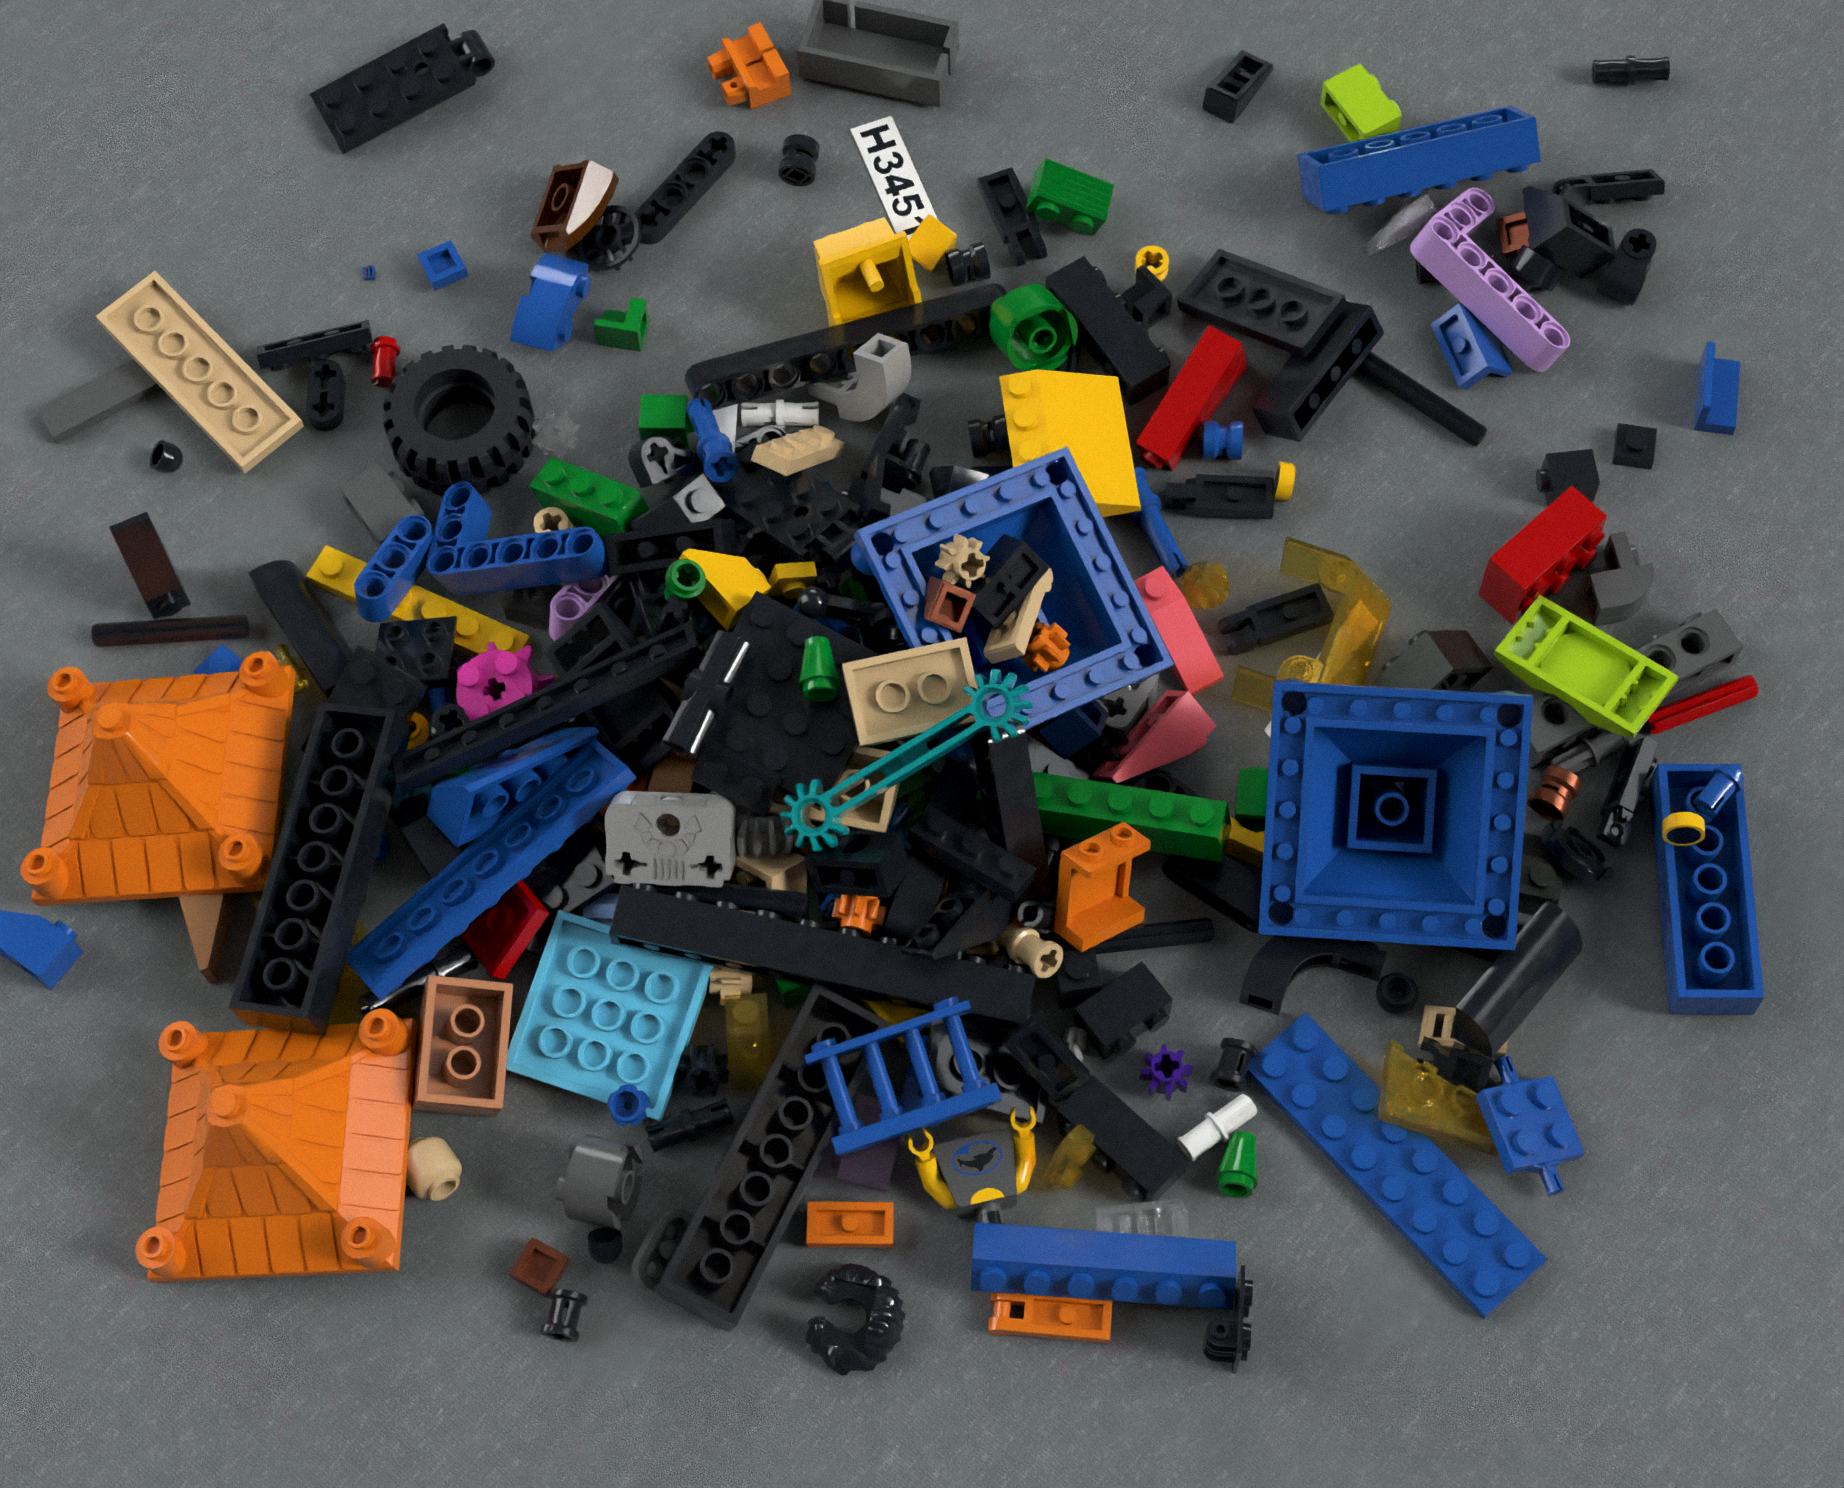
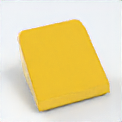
(930, 242)

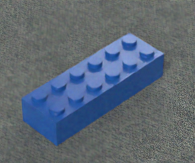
(1419, 159)
(1706, 900)

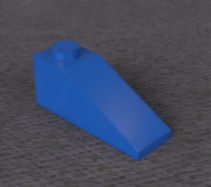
(38, 946)

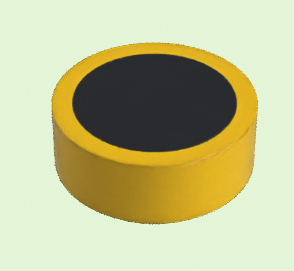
(1284, 481)
(1683, 828)

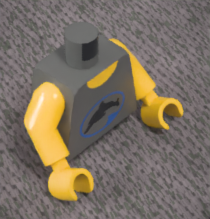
(978, 1171)

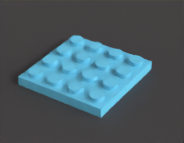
(606, 1015)

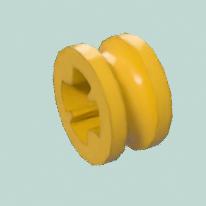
(1153, 255)

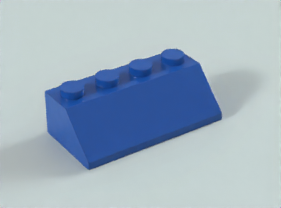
(488, 791)

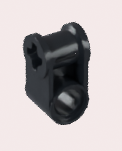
(1628, 270)

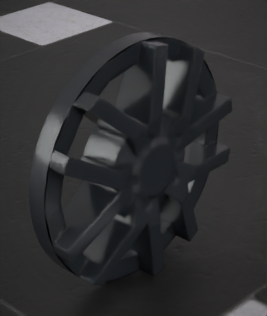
(611, 238)

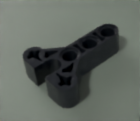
(679, 463)

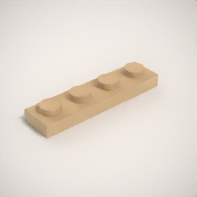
(798, 450)

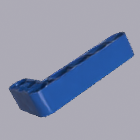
(472, 565)

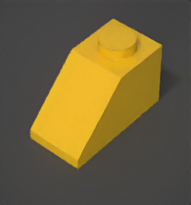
(729, 584)

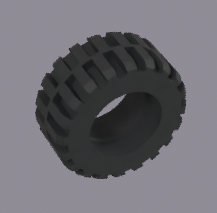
(451, 379)

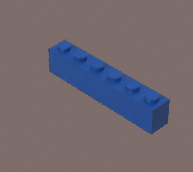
(1103, 1265)

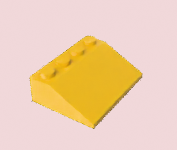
(1077, 411)

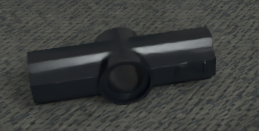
(707, 693)

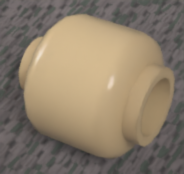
(432, 1168)

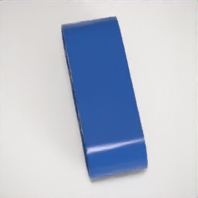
(393, 568)

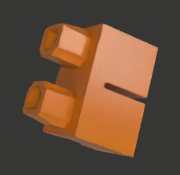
(755, 69)

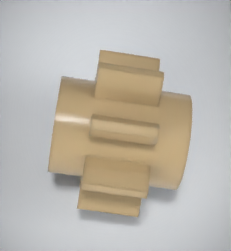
(962, 560)
(729, 982)

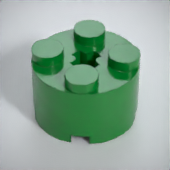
(1032, 328)

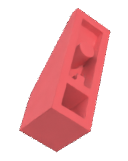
(1180, 632)
(1166, 733)

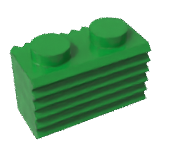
(1069, 197)

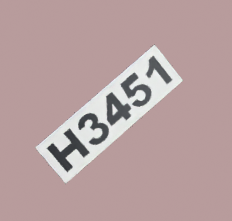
(893, 174)

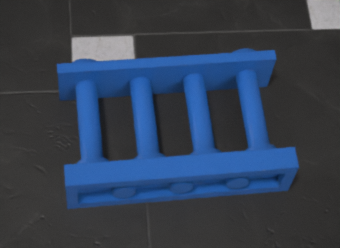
(934, 1105)

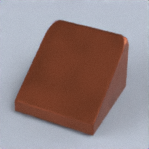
(947, 604)

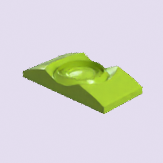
(1584, 668)

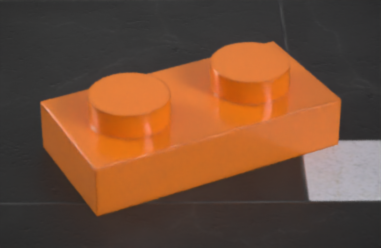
(850, 1224)

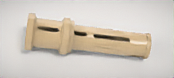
(1026, 947)

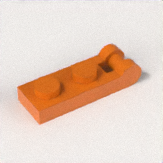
(1052, 1317)

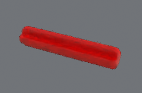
(1702, 704)

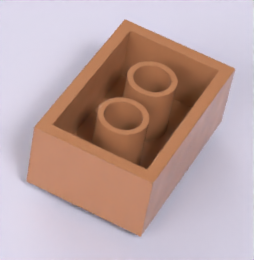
(462, 1046)

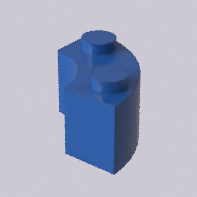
(554, 295)

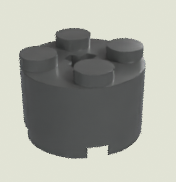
(600, 1181)

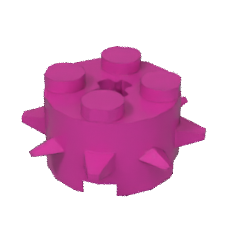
(493, 671)

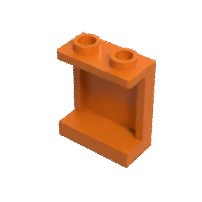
(1095, 887)

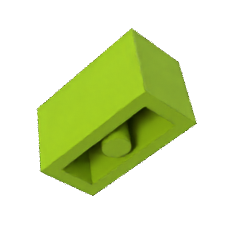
(1359, 105)

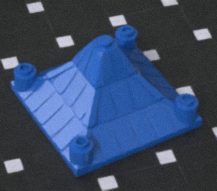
(1089, 596)
(1395, 814)

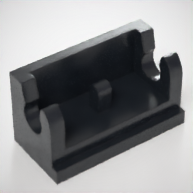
(1007, 580)

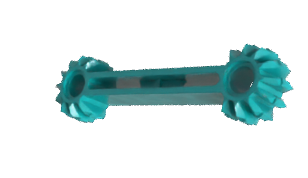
(905, 761)

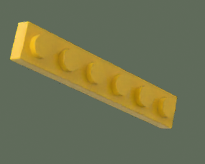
(338, 572)

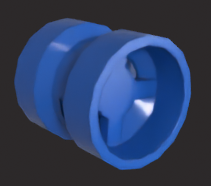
(1222, 440)

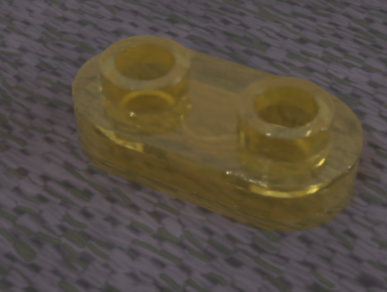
(1069, 1156)

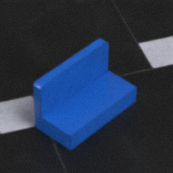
(1469, 347)
(1716, 393)

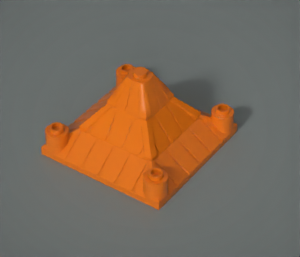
(164, 785)
(283, 1152)

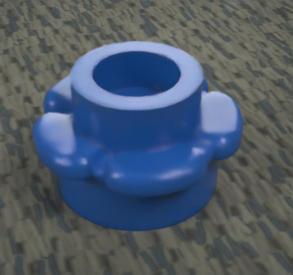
(617, 1102)

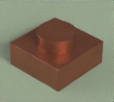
(1513, 233)
(539, 1267)

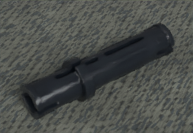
(450, 965)

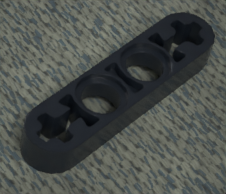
(689, 190)

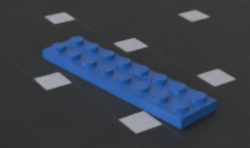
(488, 868)
(1395, 1167)

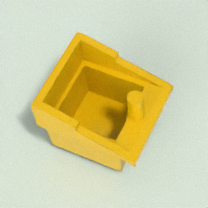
(865, 272)

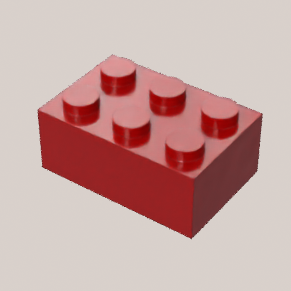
(1543, 555)

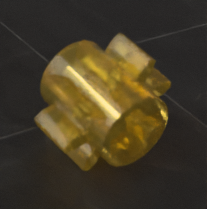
(1205, 585)

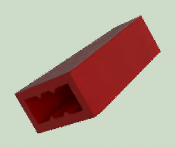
(1192, 398)

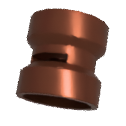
(1555, 793)

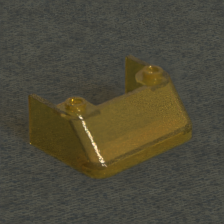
(1352, 635)

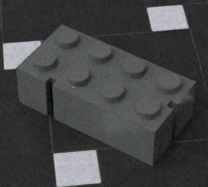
(885, 55)

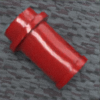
(384, 360)

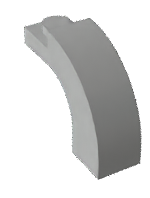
(880, 378)

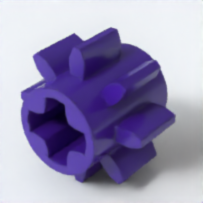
(1175, 1066)

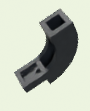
(1289, 956)

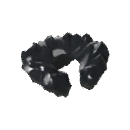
(881, 1329)

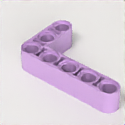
(1483, 286)

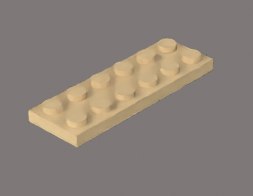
(200, 371)

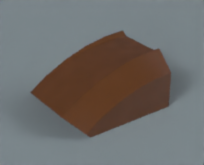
(572, 204)

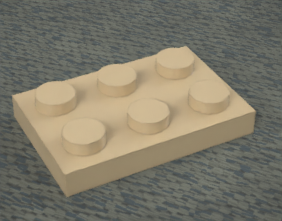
(908, 690)

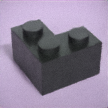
(1436, 662)

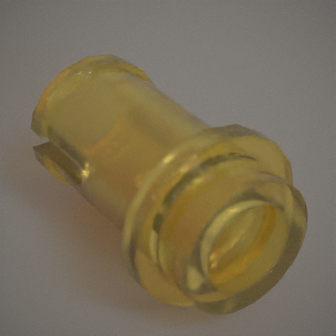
(286, 659)

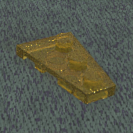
(1429, 1104)

